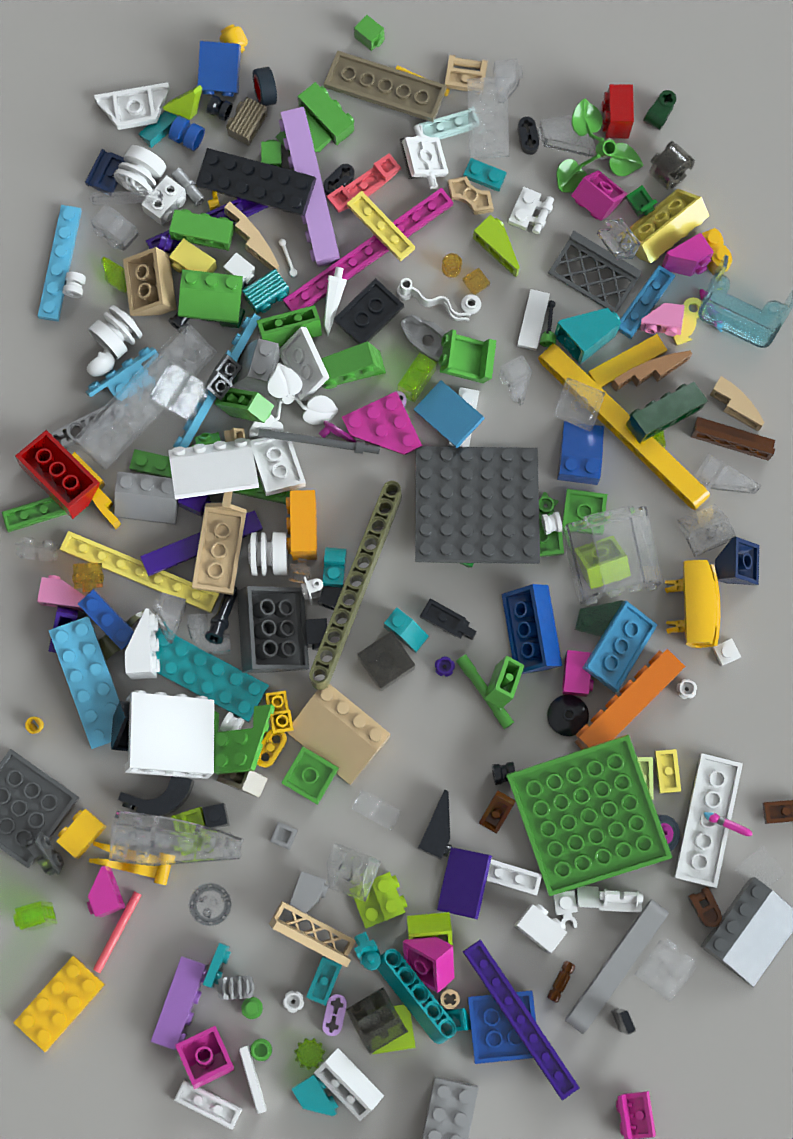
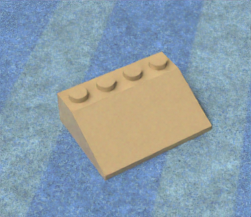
(339, 732)

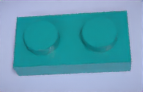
(485, 174)
(324, 981)

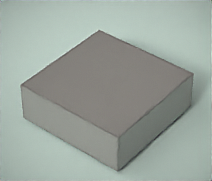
(283, 835)

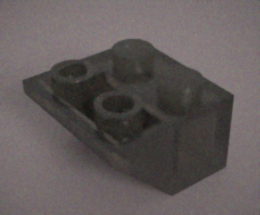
(376, 1020)

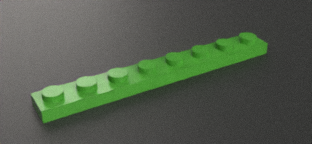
(160, 466)

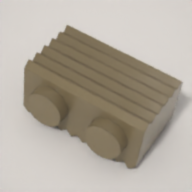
(246, 121)

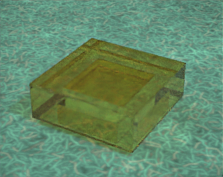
(476, 281)

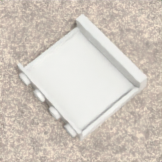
(170, 735)

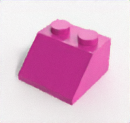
(598, 195)
(689, 257)
(105, 894)
(430, 960)
(204, 1057)

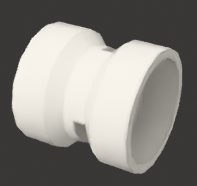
(74, 284)

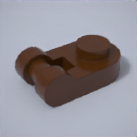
(710, 914)

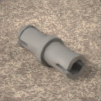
(189, 186)

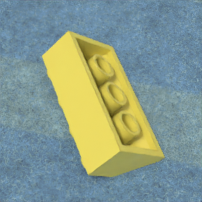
(668, 224)

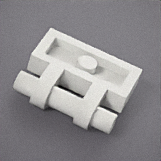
(525, 207)

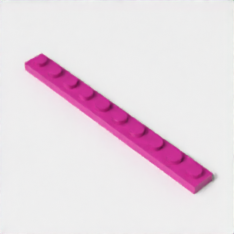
(369, 251)

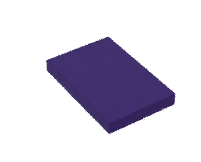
(464, 883)

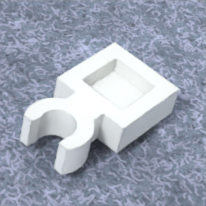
(565, 905)

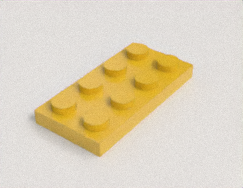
(59, 1003)

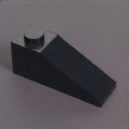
(438, 831)

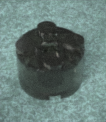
(671, 165)

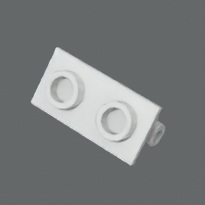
(311, 589)
(620, 901)

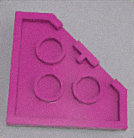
(384, 425)

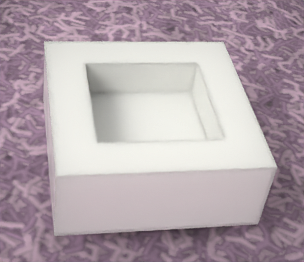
(726, 652)

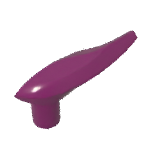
(330, 427)

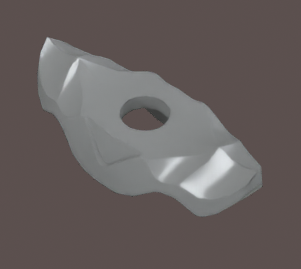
(417, 329)

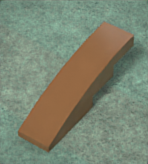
(656, 367)

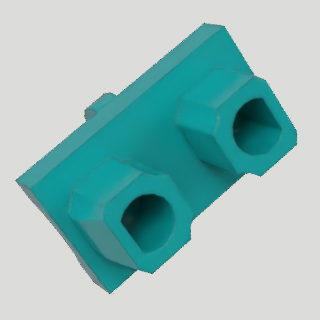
(367, 952)

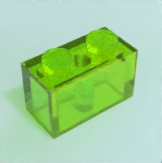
(417, 376)

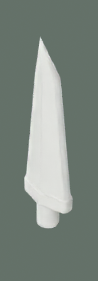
(334, 292)

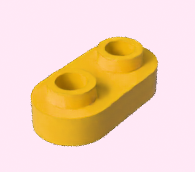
(271, 748)

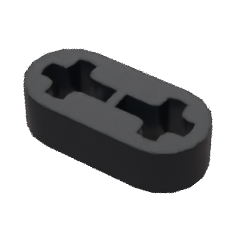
(532, 135)
(336, 177)

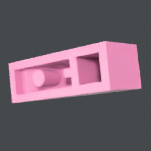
(56, 593)

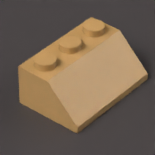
(149, 283)

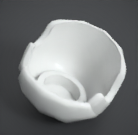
(102, 364)

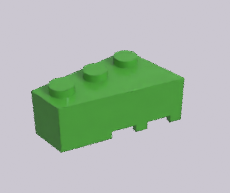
(353, 364)

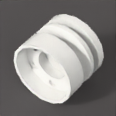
(140, 169)
(115, 332)
(268, 553)

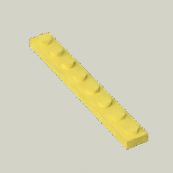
(134, 570)

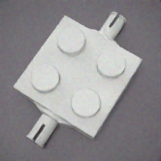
(425, 156)

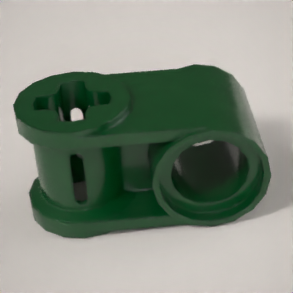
(660, 111)

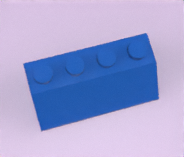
(532, 628)

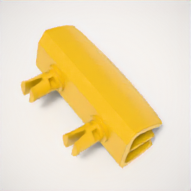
(700, 604)

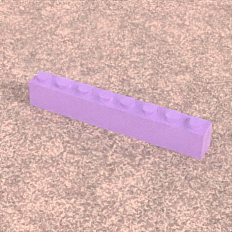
(304, 160)

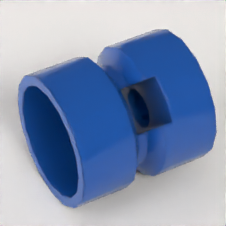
(188, 133)

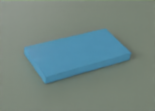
(620, 646)

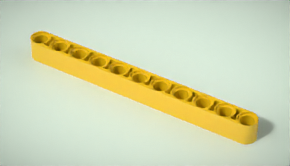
(615, 419)

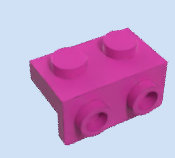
(636, 1115)

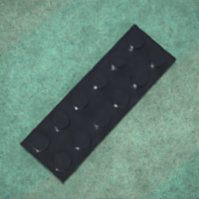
(256, 182)

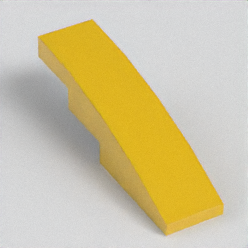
(100, 499)

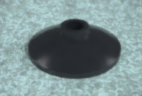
(562, 724)

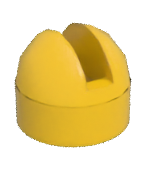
(31, 727)

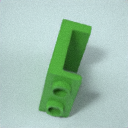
(467, 357)

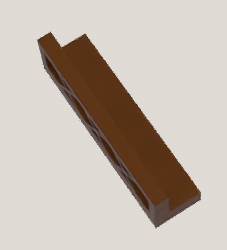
(733, 438)

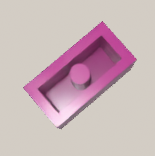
(575, 679)

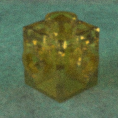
(87, 576)

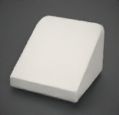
(588, 897)

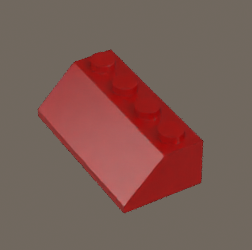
(58, 473)

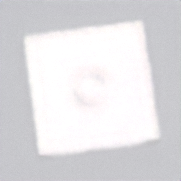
(579, 404)

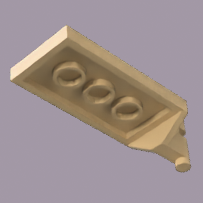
(219, 546)

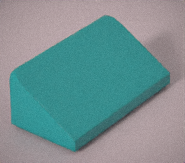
(155, 132)

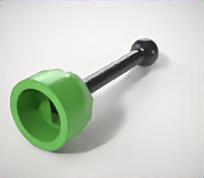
(548, 337)

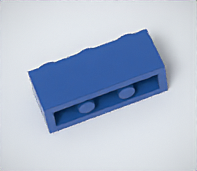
(107, 618)

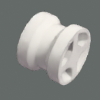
(551, 523)
(231, 723)

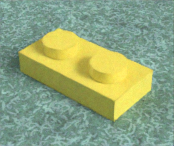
(667, 771)

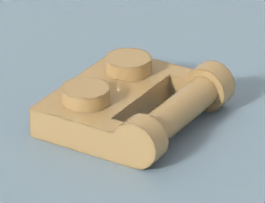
(457, 78)

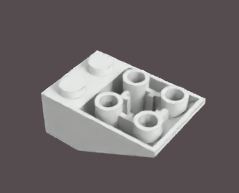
(142, 648)

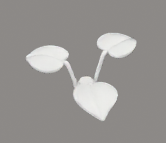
(285, 385)

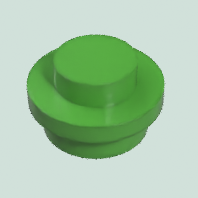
(252, 1008)
(261, 1049)

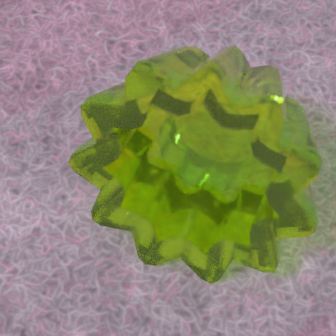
(309, 1053)

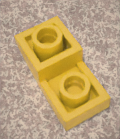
(281, 719)

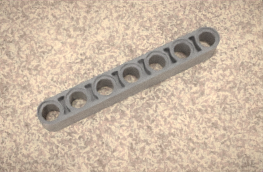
(616, 966)

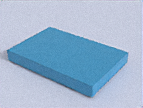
(449, 414)

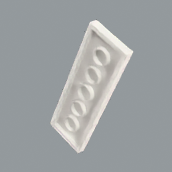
(703, 840)

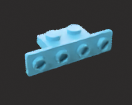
(117, 379)

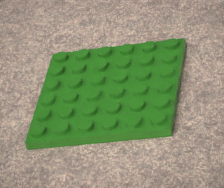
(589, 815)

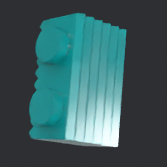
(266, 292)

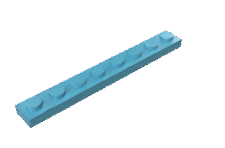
(239, 343)

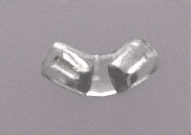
(197, 628)

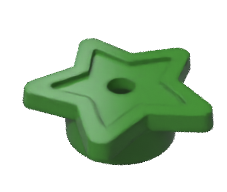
(551, 503)

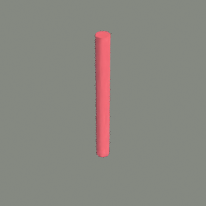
(117, 932)

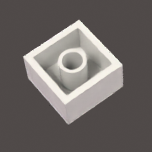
(540, 928)

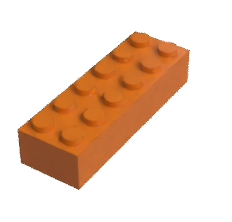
(634, 699)

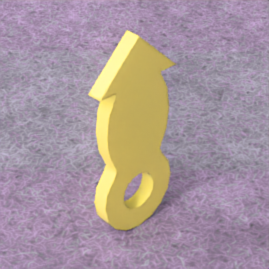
(689, 321)

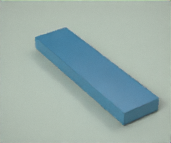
(645, 301)

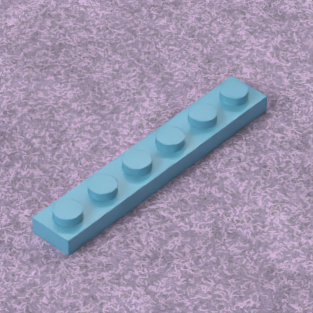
(59, 263)

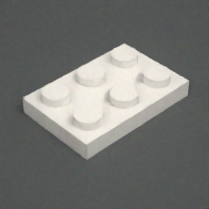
(303, 358)
(277, 465)

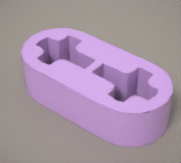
(339, 1016)

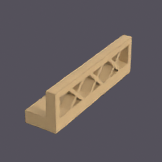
(312, 942)

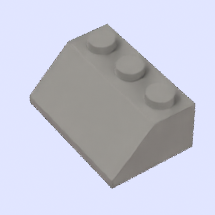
(145, 498)

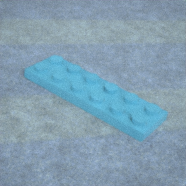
(87, 678)

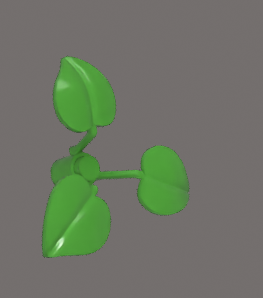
(623, 160)

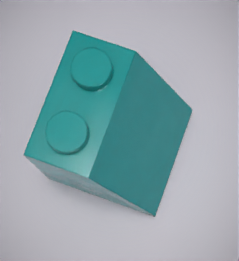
(587, 332)

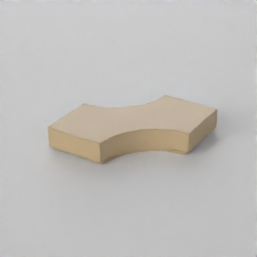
(476, 199)

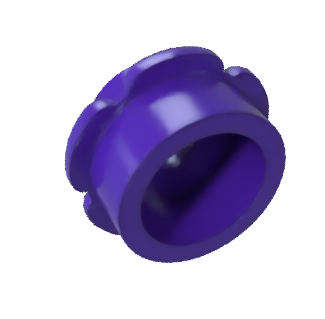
(165, 243)
(444, 661)

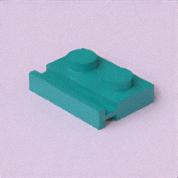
(221, 956)

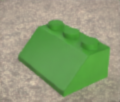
(210, 296)

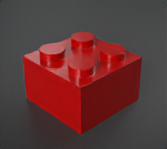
(618, 111)

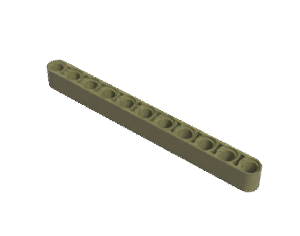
(356, 593)

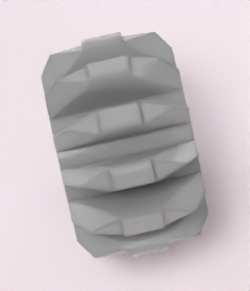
(235, 987)

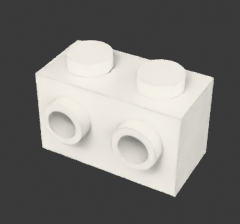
(173, 197)

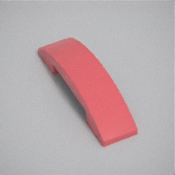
(369, 182)

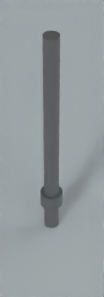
(358, 446)

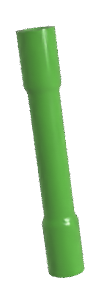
(471, 672)

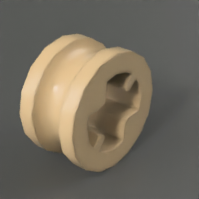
(450, 992)

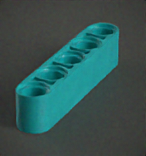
(417, 1007)

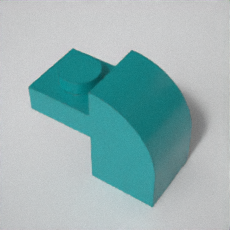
(334, 567)

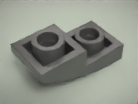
(222, 375)

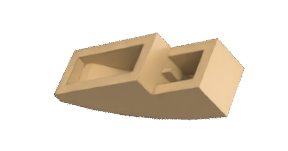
(737, 403)

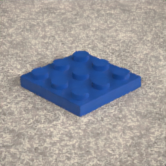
(491, 1031)

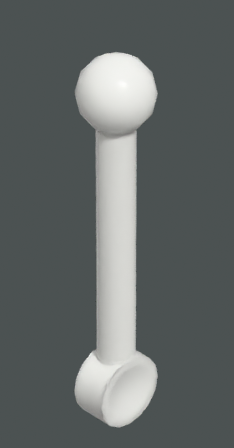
(293, 272)

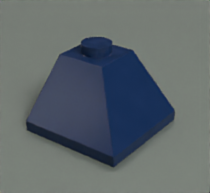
(738, 563)

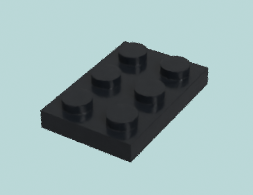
(369, 312)

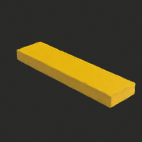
(639, 354)

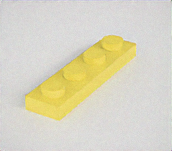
(381, 226)

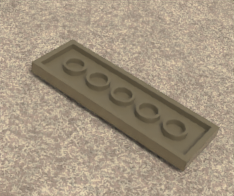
(385, 86)

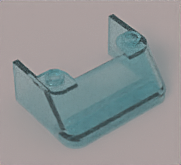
(738, 317)

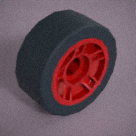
(265, 86)

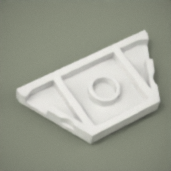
(134, 106)

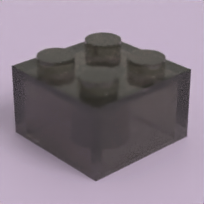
(386, 661)

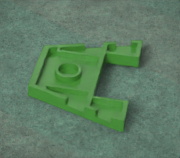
(241, 748)

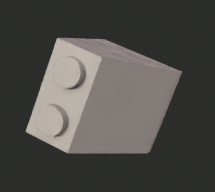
(258, 365)

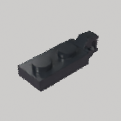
(447, 620)

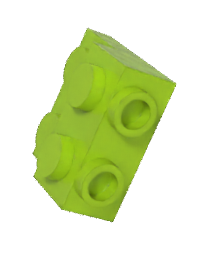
(382, 901)

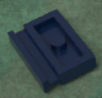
(103, 170)

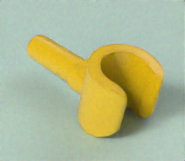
(213, 203)

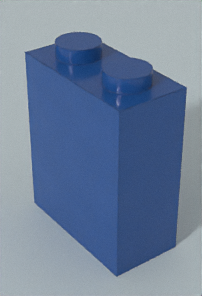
(219, 68)

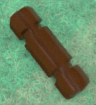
(561, 981)

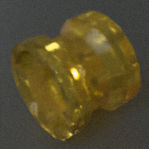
(452, 260)

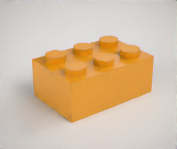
(302, 524)

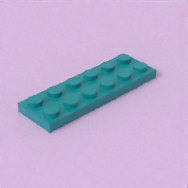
(209, 677)

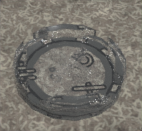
(210, 904)

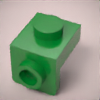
(641, 201)

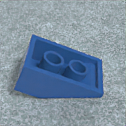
(581, 454)

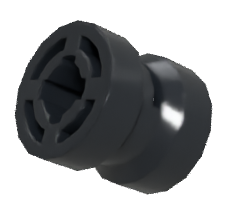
(219, 107)
(500, 772)

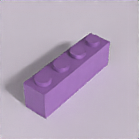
(179, 1003)

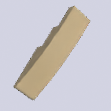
(255, 242)

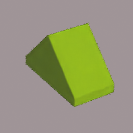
(185, 104)

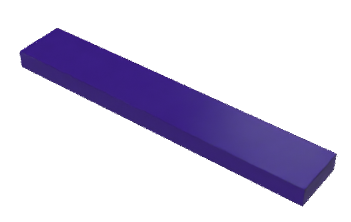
(187, 548)

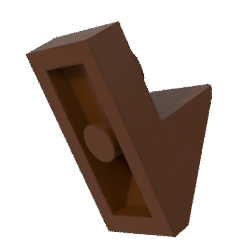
(497, 811)

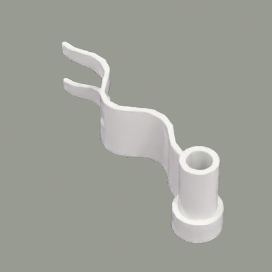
(406, 291)

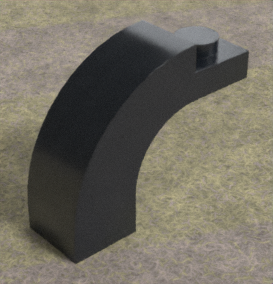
(167, 803)

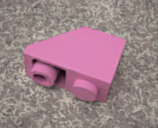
(664, 319)

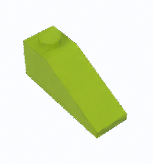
(494, 239)

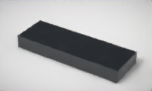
(623, 1021)

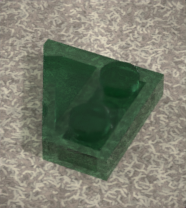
(596, 618)

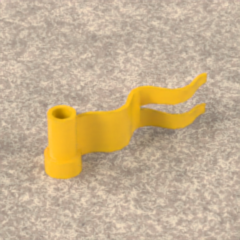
(159, 872)

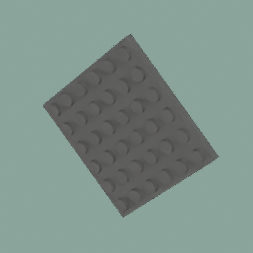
(477, 505)

